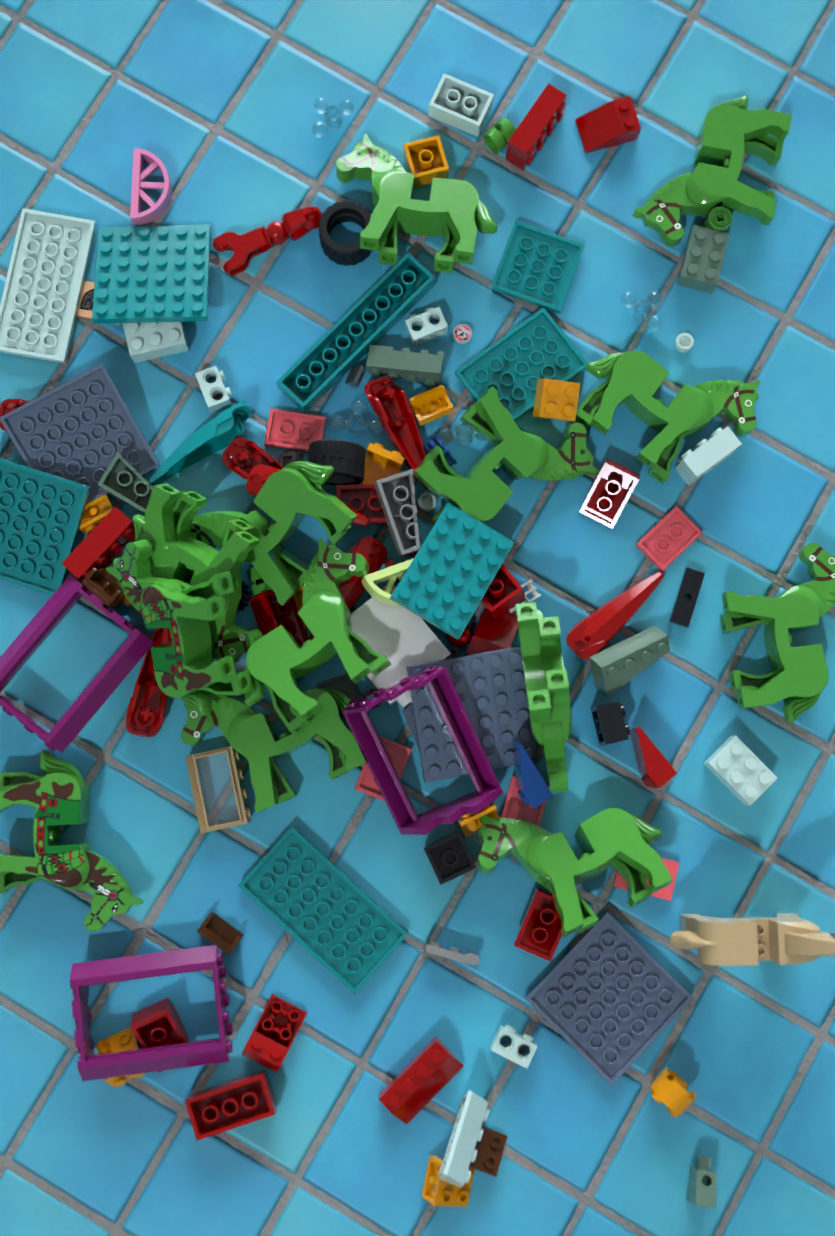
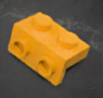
(431, 405)
(95, 513)

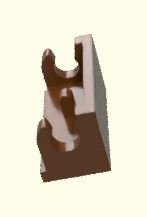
(104, 587)
(220, 933)

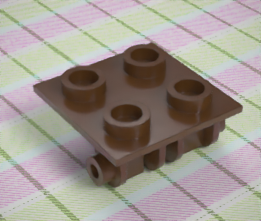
(489, 1152)

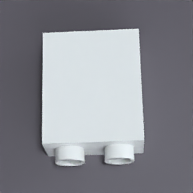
(398, 636)

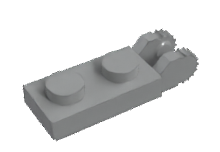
(453, 953)

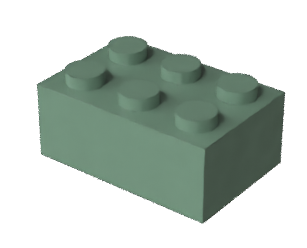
(702, 259)

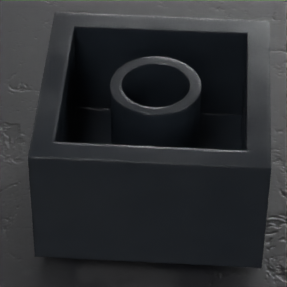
(610, 723)
(449, 857)

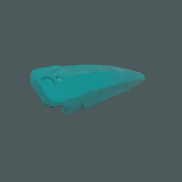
(206, 441)

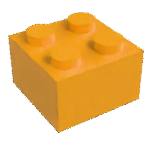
(426, 160)
(556, 399)

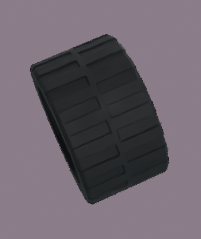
(338, 213)
(344, 456)

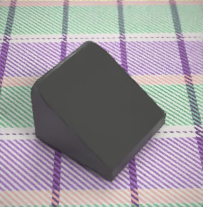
(355, 376)
(287, 458)

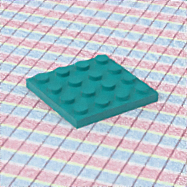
(537, 267)

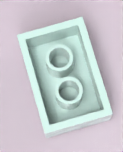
(461, 105)
(155, 339)
(707, 455)
(740, 770)

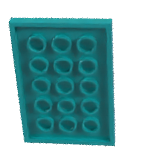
(518, 359)
(452, 571)

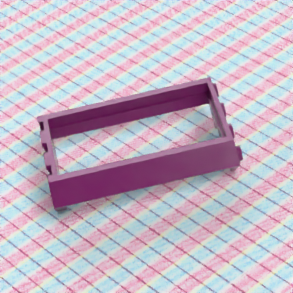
(101, 686)
(463, 735)
(152, 1058)

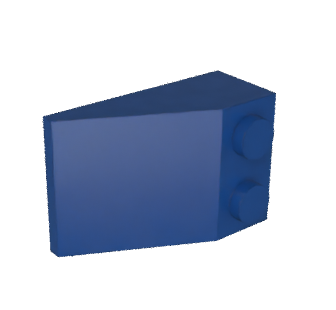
(531, 785)

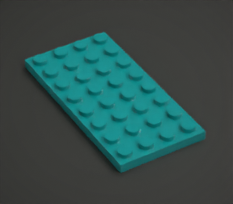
(323, 910)

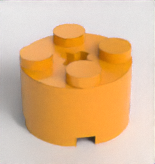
(672, 1092)

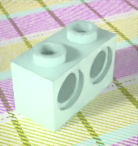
(428, 331)
(210, 390)
(510, 1050)

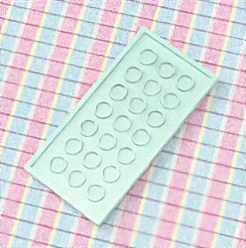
(44, 285)

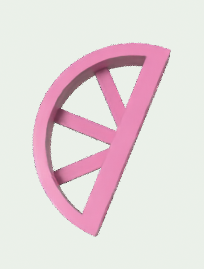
(137, 195)

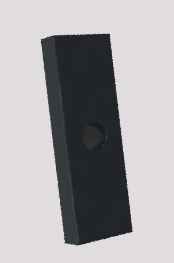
(689, 586)

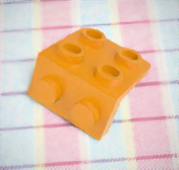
(381, 463)
(121, 1041)

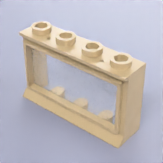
(218, 789)

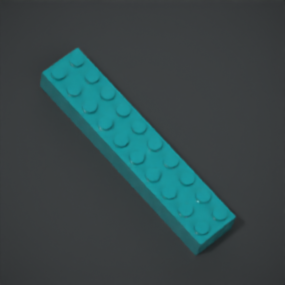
(355, 332)

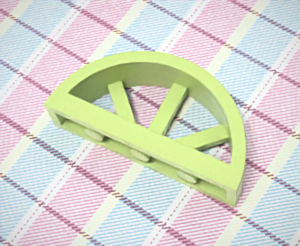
(391, 573)

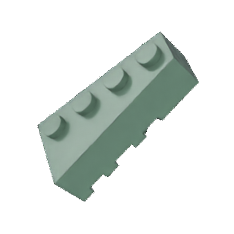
(405, 364)
(126, 484)
(627, 659)

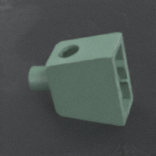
(702, 1192)

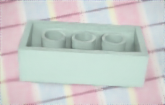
(463, 1139)

